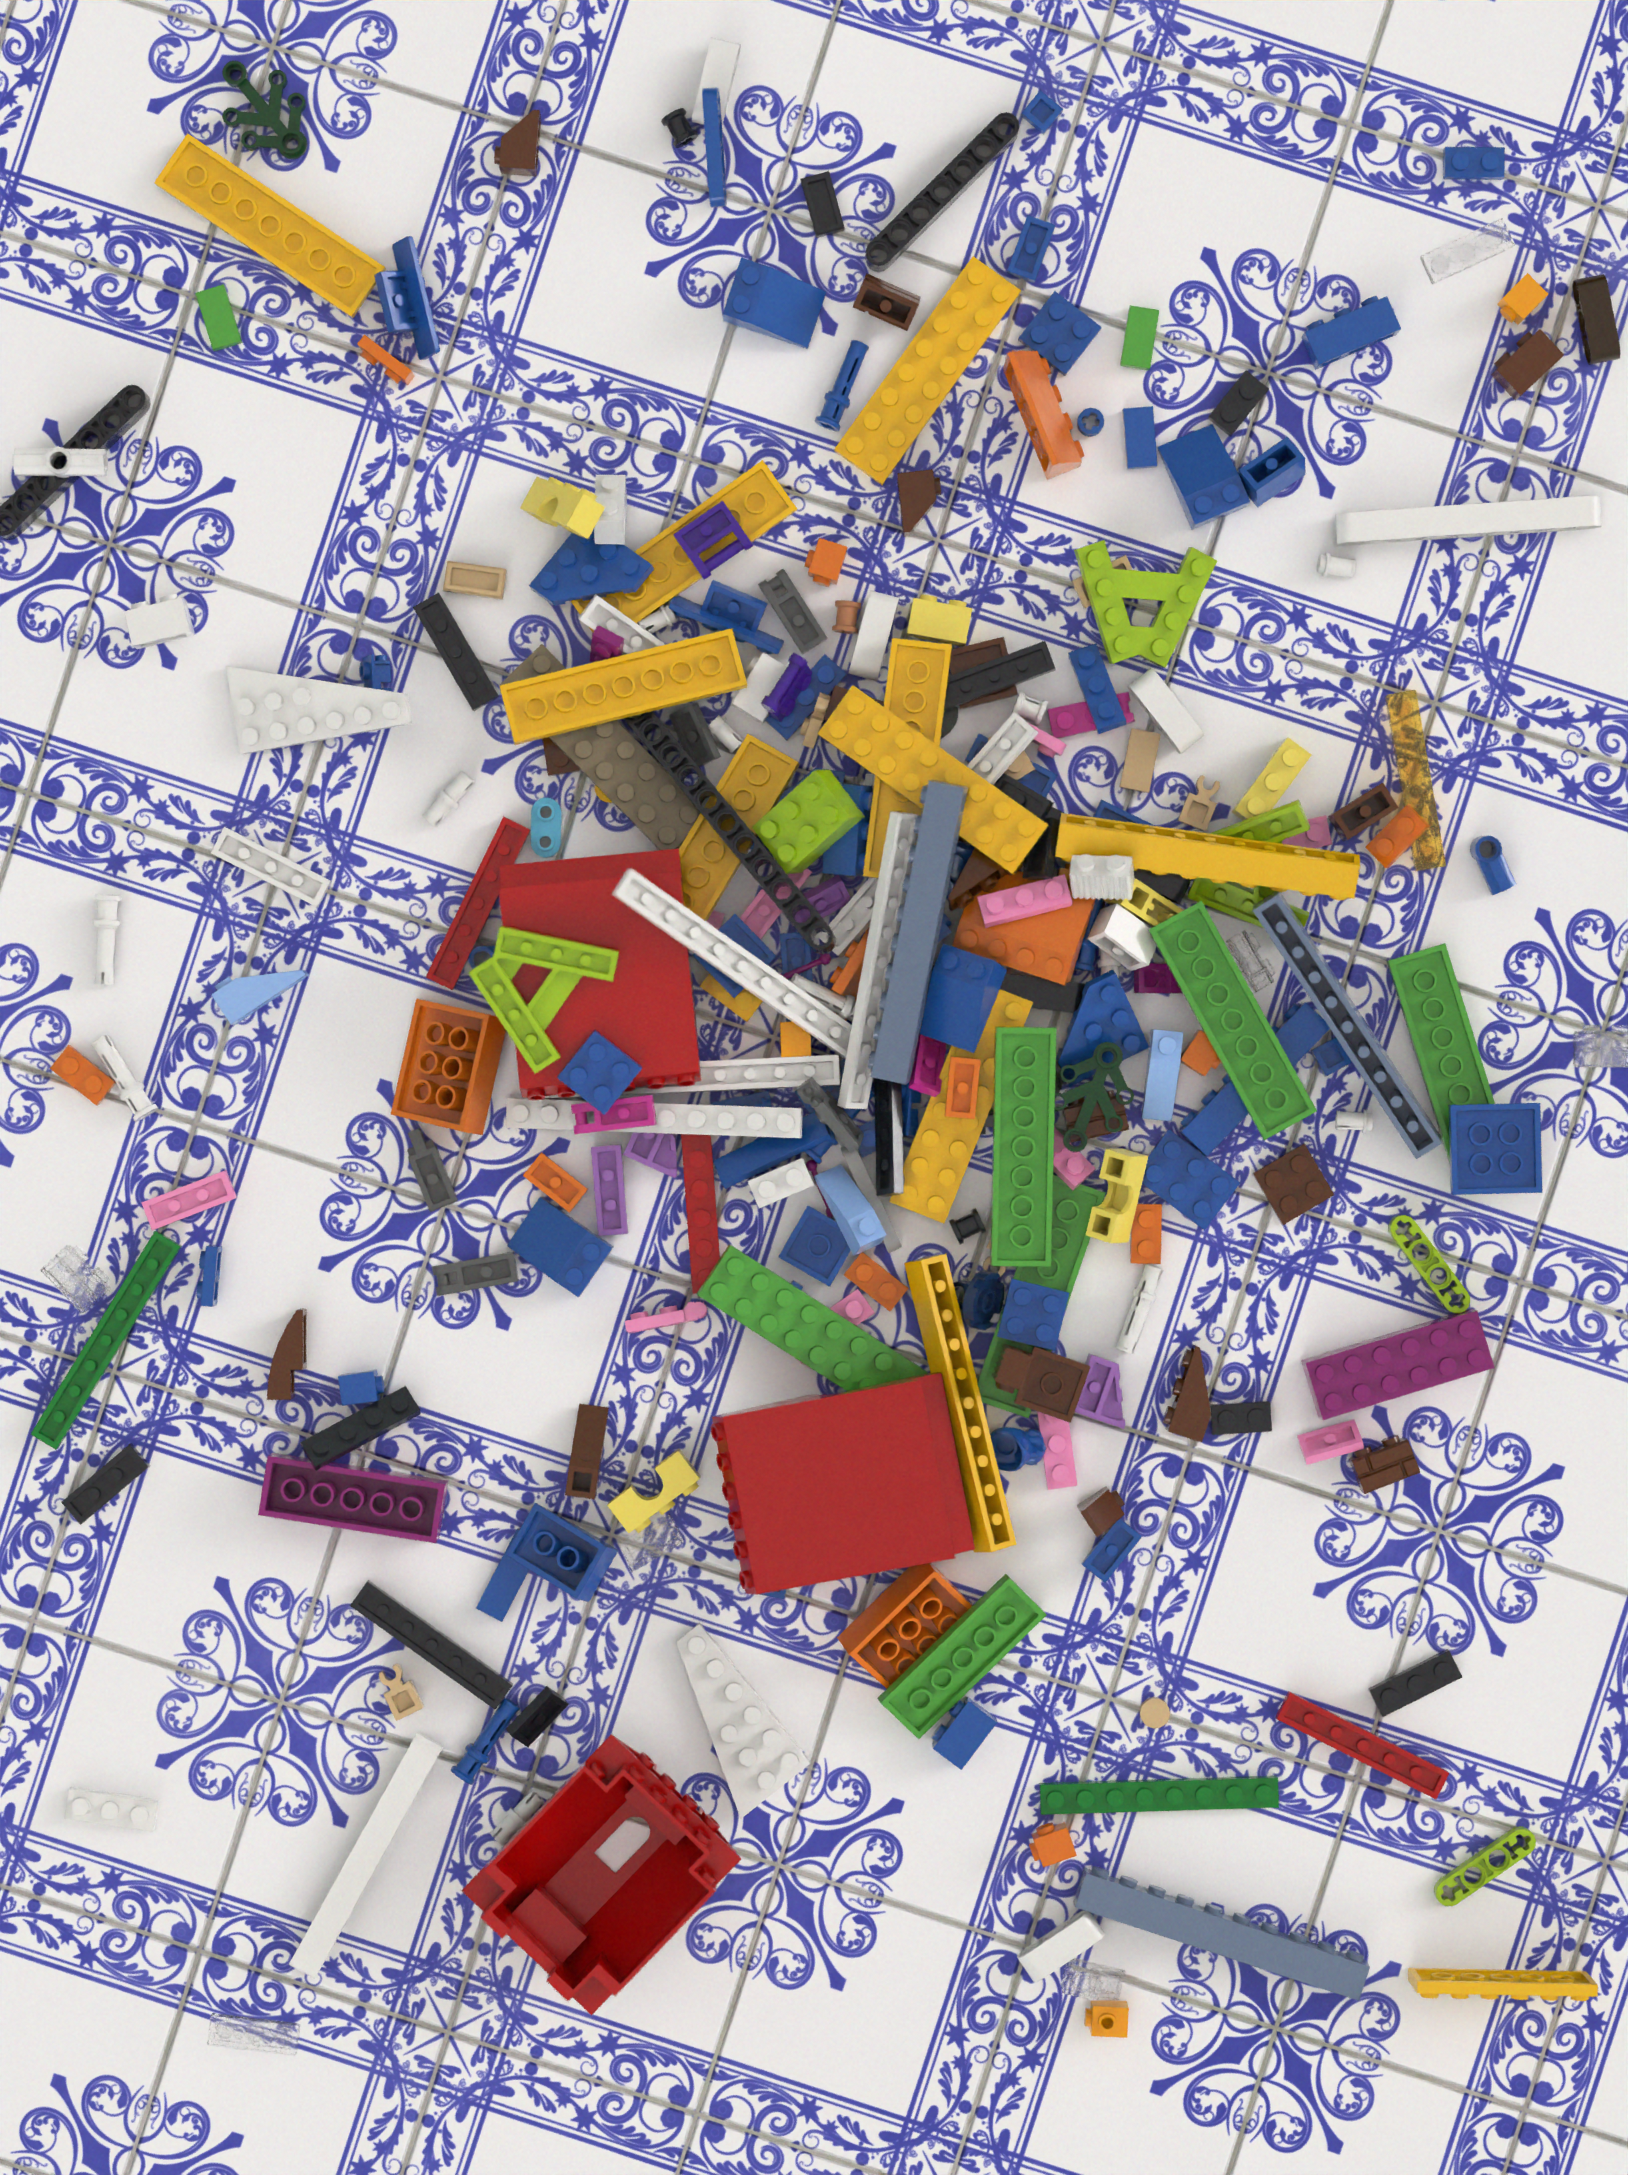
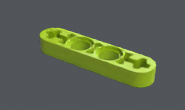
(1429, 1263)
(1481, 1861)

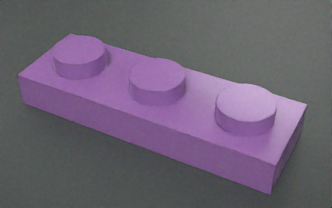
(609, 1190)

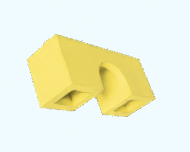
(563, 506)
(1273, 780)
(1115, 1215)
(635, 1509)

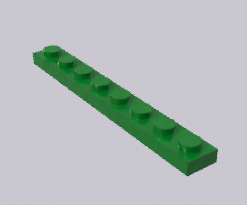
(106, 1340)
(1159, 1795)

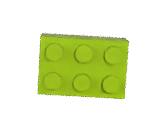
(808, 821)

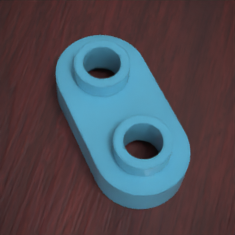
(546, 827)

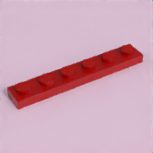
(477, 904)
(700, 1206)
(1362, 1745)

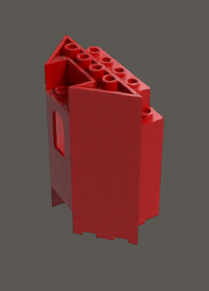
(570, 1907)

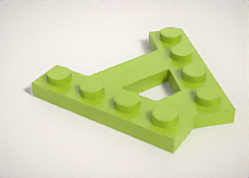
(1109, 586)
(1235, 898)
(568, 963)

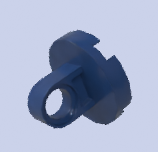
(982, 1299)

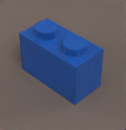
(1272, 471)
(963, 1732)

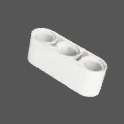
(717, 72)
(873, 635)
(1165, 711)
(1060, 1945)

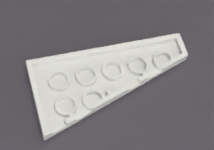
(293, 710)
(747, 1737)

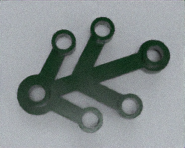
(268, 115)
(1094, 1092)

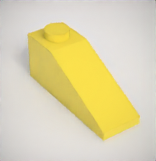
(1147, 905)

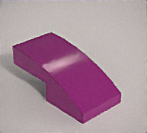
(1155, 979)

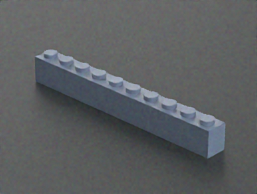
(918, 932)
(1347, 1024)
(1221, 1933)

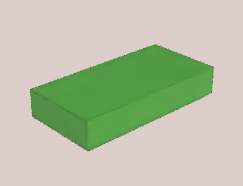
(218, 317)
(1139, 338)

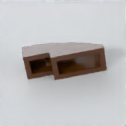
(288, 1357)

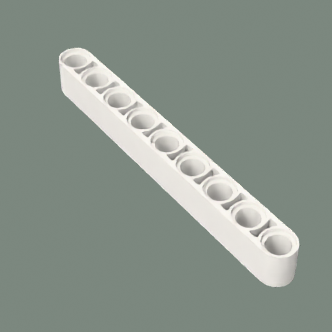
(1468, 520)
(365, 1855)

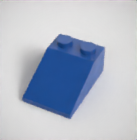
(773, 303)
(1203, 476)
(960, 997)
(560, 1246)
(562, 1553)

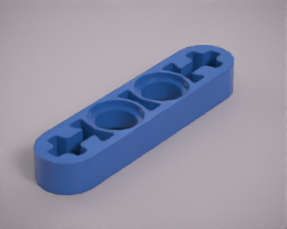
(714, 147)

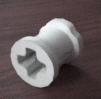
(1029, 708)

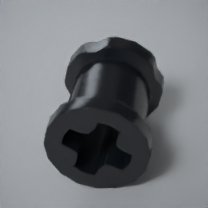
(679, 128)
(967, 1226)

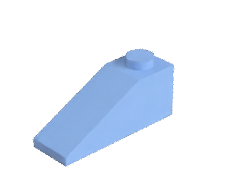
(248, 994)
(1162, 1074)
(850, 1209)

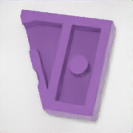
(654, 1150)
(1101, 1392)

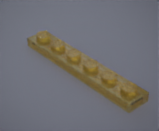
(1415, 776)

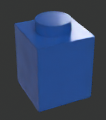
(360, 1387)

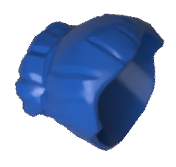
(1017, 1447)

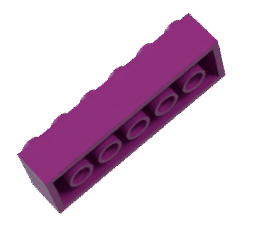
(1397, 1364)
(353, 1498)

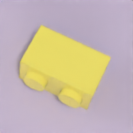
(939, 621)

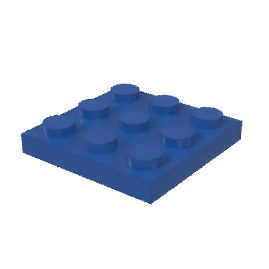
(1495, 1148)

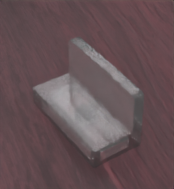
(651, 1542)

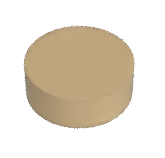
(1154, 1712)

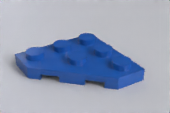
(588, 569)
(1100, 1018)

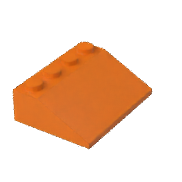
(1041, 412)
(1037, 945)
(449, 1067)
(904, 1622)

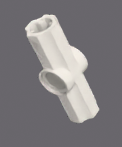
(41, 462)

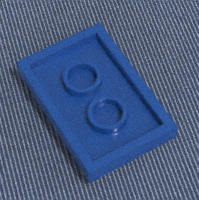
(1187, 1179)

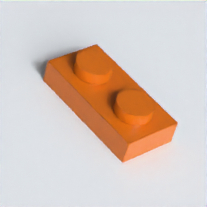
(375, 354)
(1397, 836)
(83, 1075)
(962, 1087)
(555, 1182)
(1146, 1234)
(875, 1281)

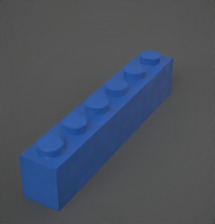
(1224, 1108)

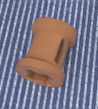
(846, 617)

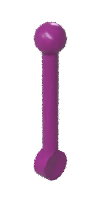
(824, 959)
(811, 1166)

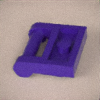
(706, 532)
(793, 681)

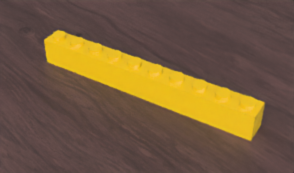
(1212, 856)
(950, 1355)

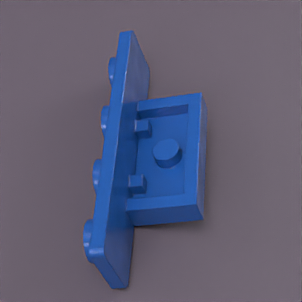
(406, 300)
(729, 609)

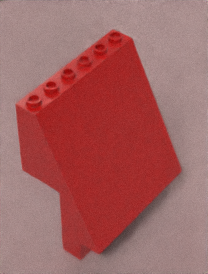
(651, 997)
(842, 1484)

